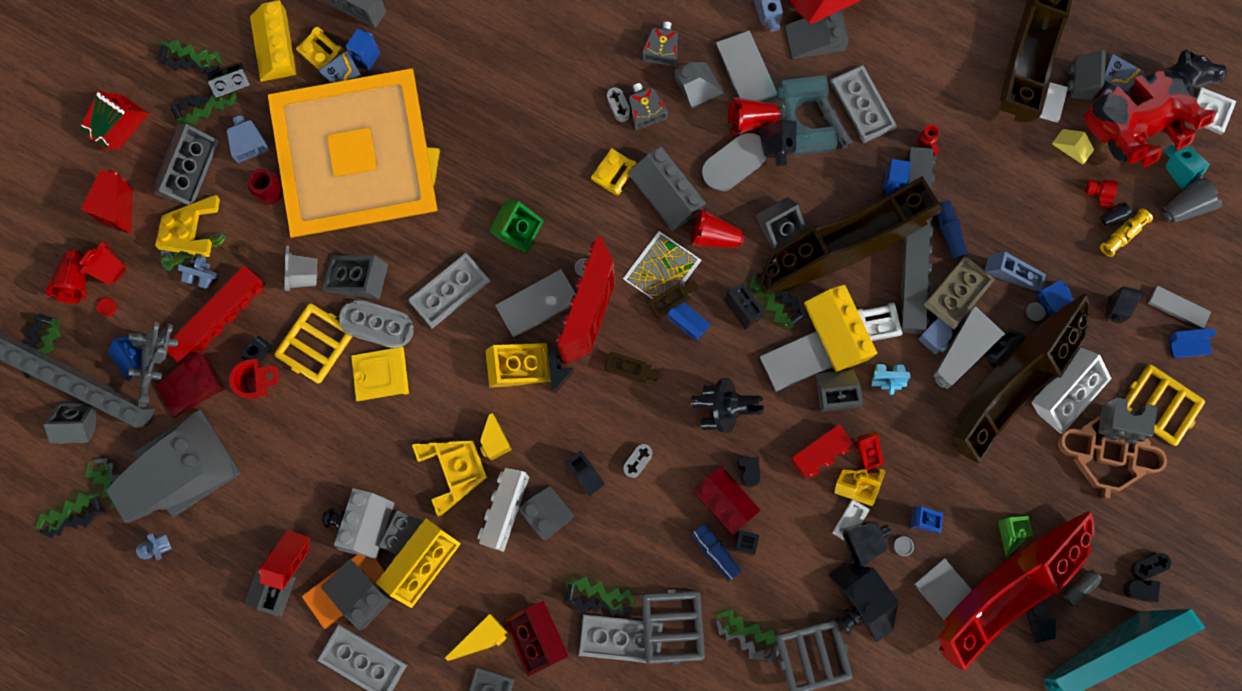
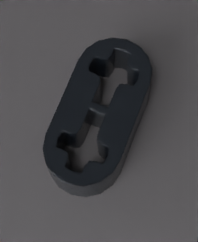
(1153, 570)

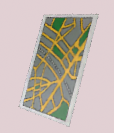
(661, 266)

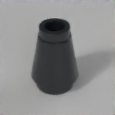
(1117, 214)

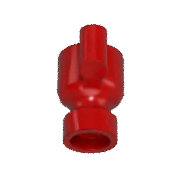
(928, 138)
(1106, 191)

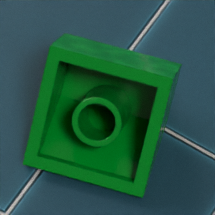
(516, 225)

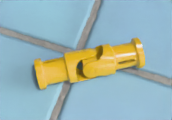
(1126, 232)

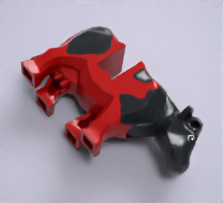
(1155, 105)

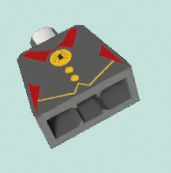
(662, 46)
(646, 107)

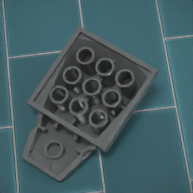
(174, 471)

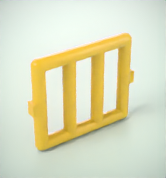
(327, 362)
(1166, 380)

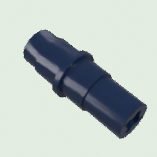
(951, 230)
(716, 552)

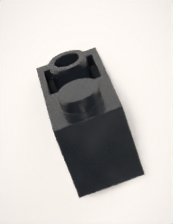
(585, 473)

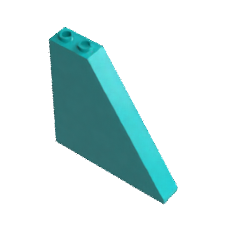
(1123, 647)

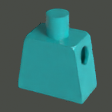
(1185, 165)

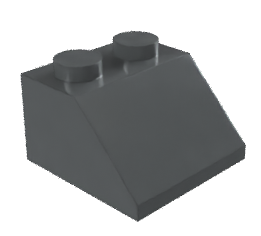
(1086, 75)
(781, 222)
(71, 422)
(546, 513)

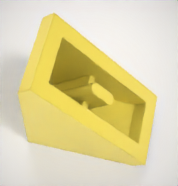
(1074, 144)

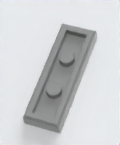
(1179, 307)

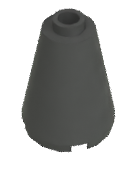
(1193, 201)

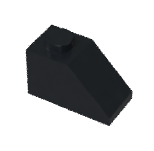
(1122, 304)

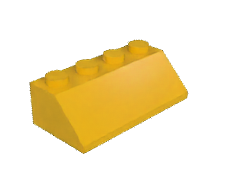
(272, 41)
(840, 328)
(418, 563)

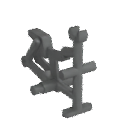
(151, 354)

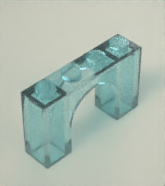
(799, 91)

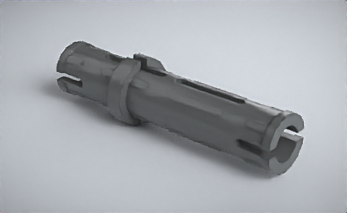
(830, 115)

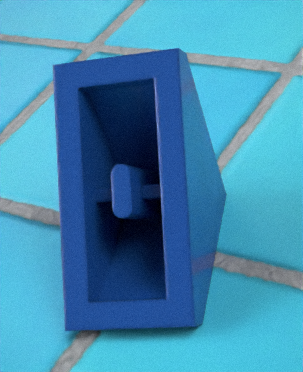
(926, 519)

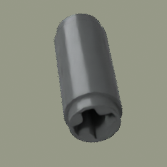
(1082, 588)

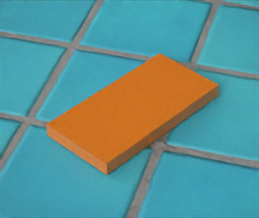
(322, 605)

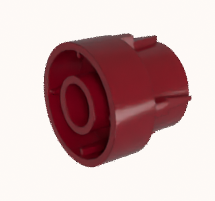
(259, 180)

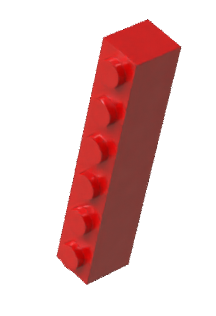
(216, 314)

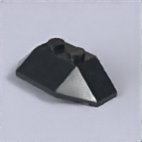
(868, 597)

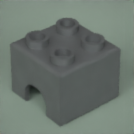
(1121, 424)

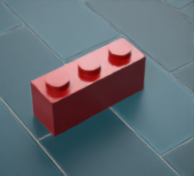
(822, 452)
(284, 560)

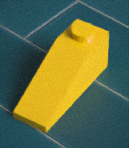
(484, 636)

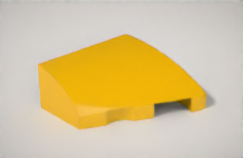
(859, 485)

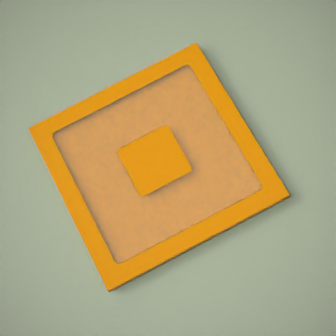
(352, 153)

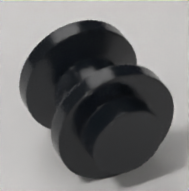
(330, 518)
(852, 618)

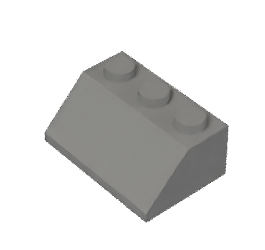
(364, 524)

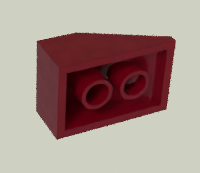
(189, 384)

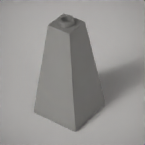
(968, 345)

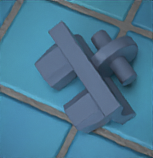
(205, 276)
(155, 547)

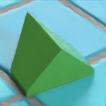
(1014, 533)

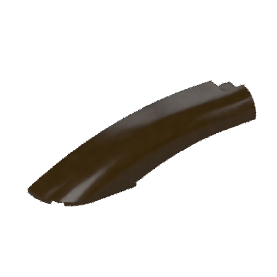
(1033, 58)
(850, 238)
(1020, 377)

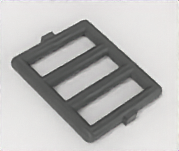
(798, 634)
(649, 639)

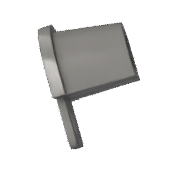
(299, 271)

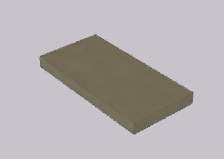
(959, 292)

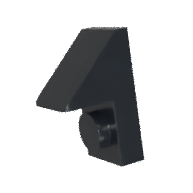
(557, 376)
(1040, 622)

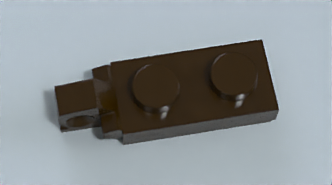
(671, 298)
(630, 368)

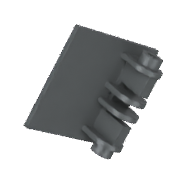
(399, 532)

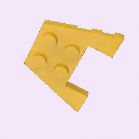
(179, 228)
(461, 468)

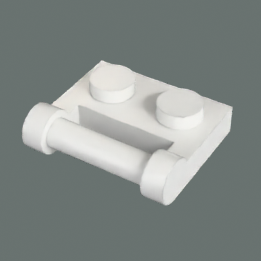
(884, 327)

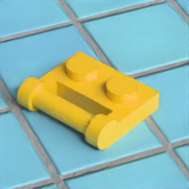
(314, 53)
(609, 169)

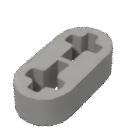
(621, 103)
(634, 458)

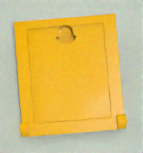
(383, 372)

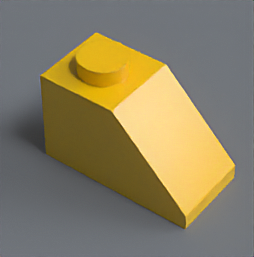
(493, 439)

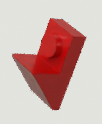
(869, 450)

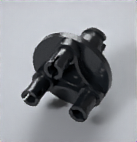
(726, 405)

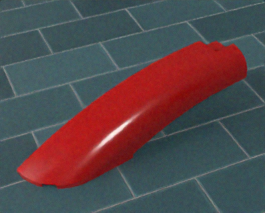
(1015, 588)

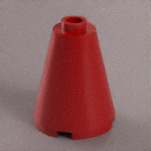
(751, 114)
(714, 232)
(67, 281)

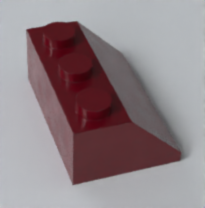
(726, 501)
(535, 638)

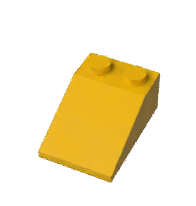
(517, 364)

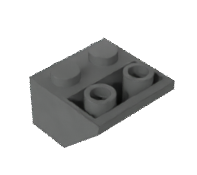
(838, 391)
(268, 598)

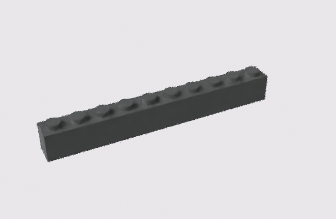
(916, 254)
(73, 382)

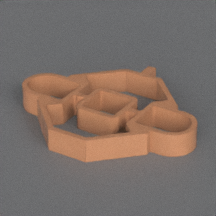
(1081, 459)

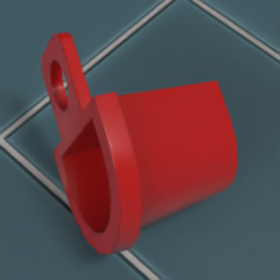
(103, 264)
(250, 379)

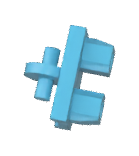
(890, 380)

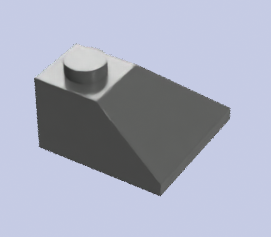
(697, 83)

